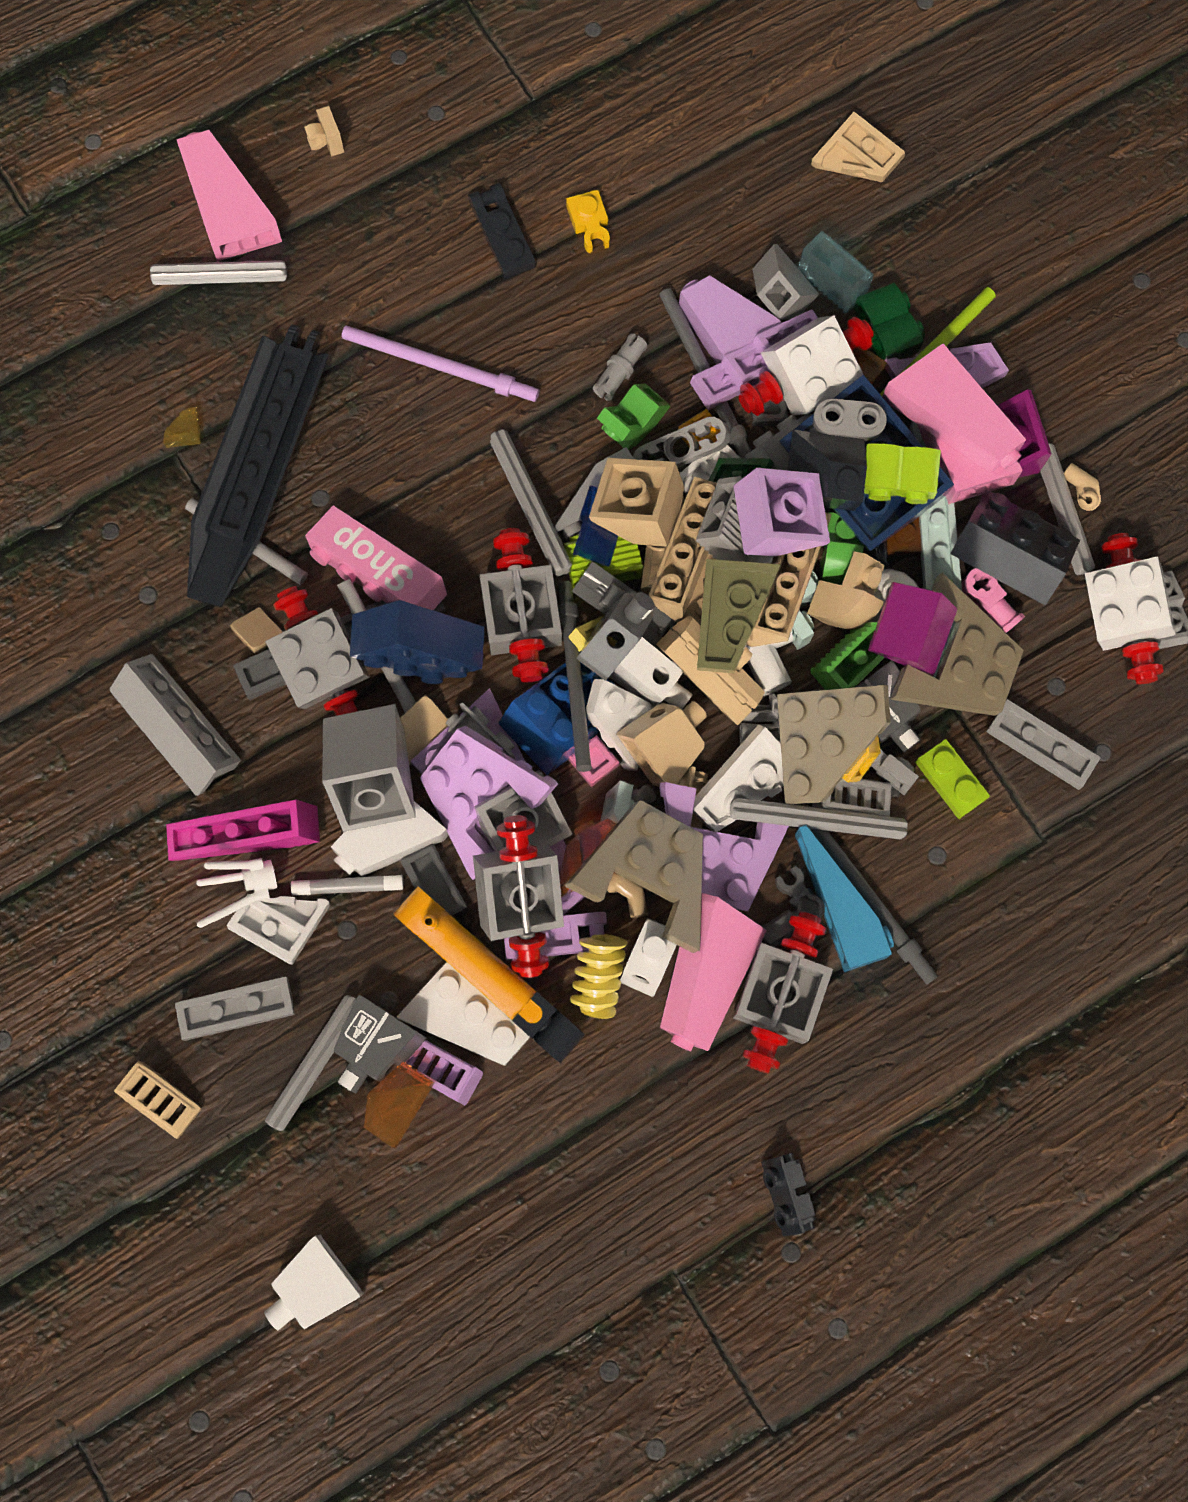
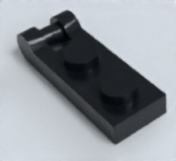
(502, 231)

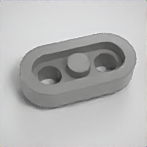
(850, 419)

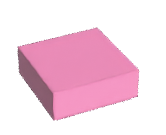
(601, 761)

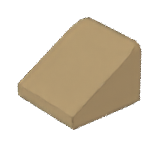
(255, 629)

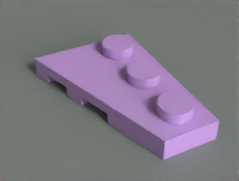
(979, 360)

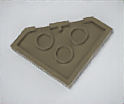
(827, 736)

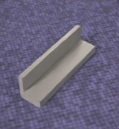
(173, 723)

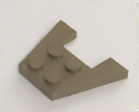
(975, 665)
(656, 855)

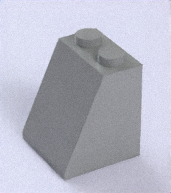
(367, 768)

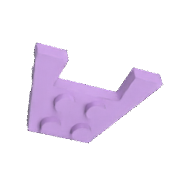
(467, 774)
(730, 863)

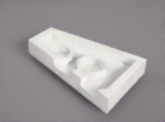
(748, 774)
(464, 1016)

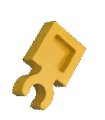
(589, 216)

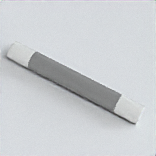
(347, 885)

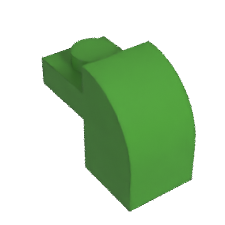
(634, 415)
(838, 552)

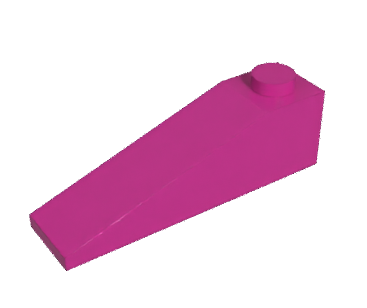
(244, 831)

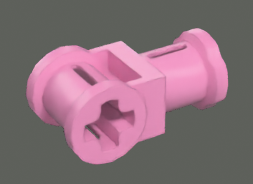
(991, 599)

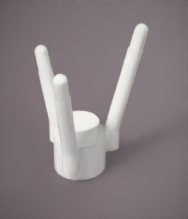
(257, 876)

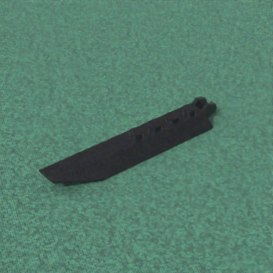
(251, 463)

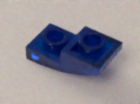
(593, 540)

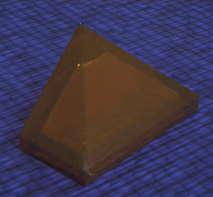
(395, 1103)

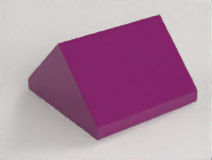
(1025, 417)
(913, 627)

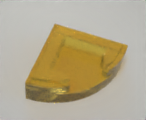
(183, 430)

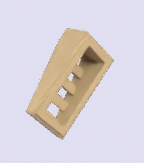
(137, 1101)

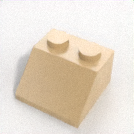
(638, 500)

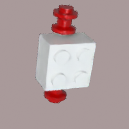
(808, 366)
(1131, 606)

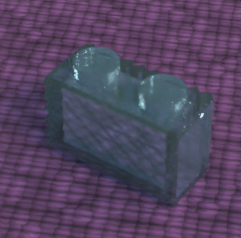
(834, 271)

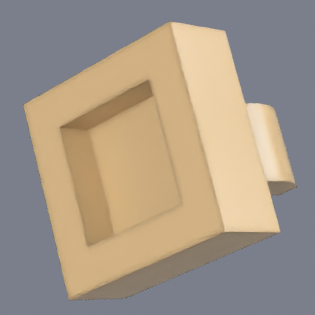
(324, 132)

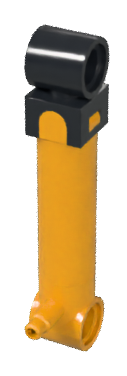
(489, 974)

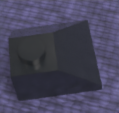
(837, 460)

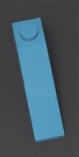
(849, 918)

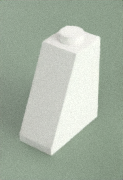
(387, 843)

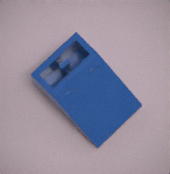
(543, 721)

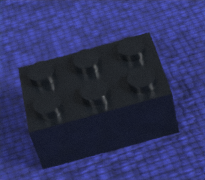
(1016, 547)

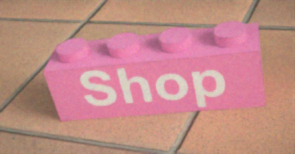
(373, 562)

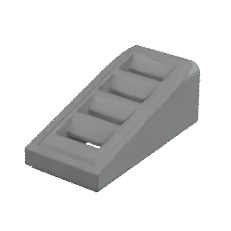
(883, 797)

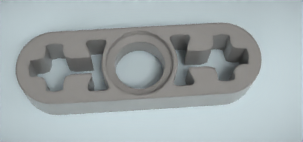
(701, 429)

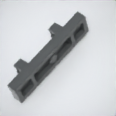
(604, 590)

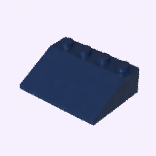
(873, 519)

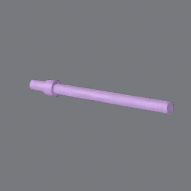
(502, 383)

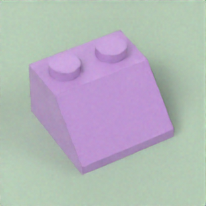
(780, 512)

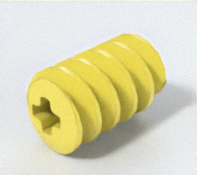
(599, 975)

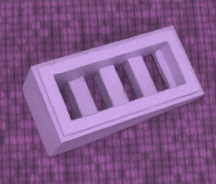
(467, 1083)

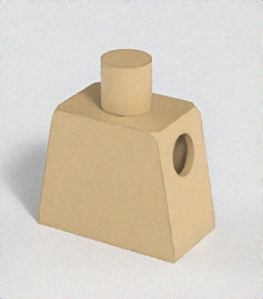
(665, 741)

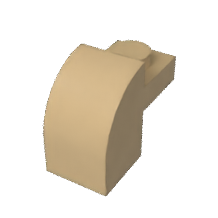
(853, 601)

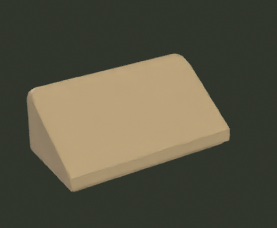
(422, 725)

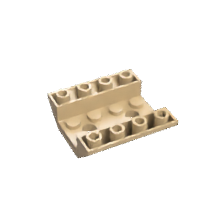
(680, 577)

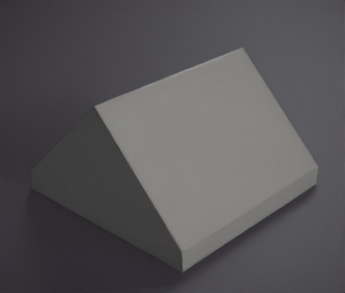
(548, 819)

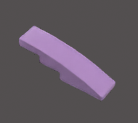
(743, 365)

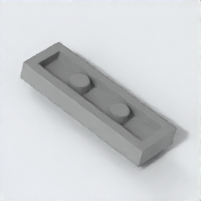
(1043, 744)
(234, 1008)

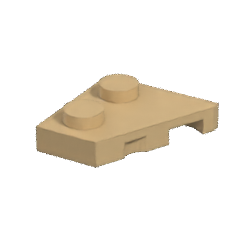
(859, 151)

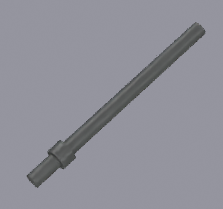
(738, 433)
(569, 617)
(908, 949)

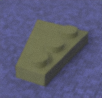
(730, 610)

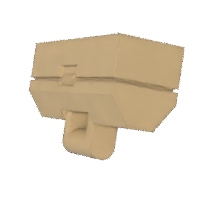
(730, 692)

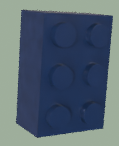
(416, 642)

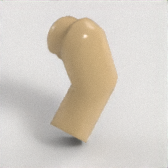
(1086, 487)
(633, 893)

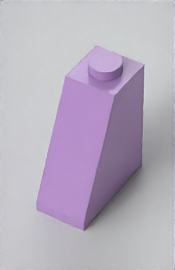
(722, 316)

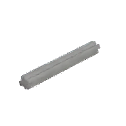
(530, 503)
(818, 818)

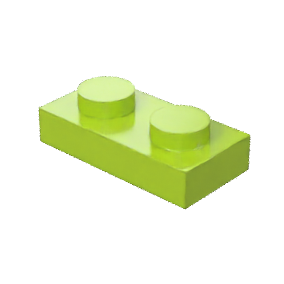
(952, 779)

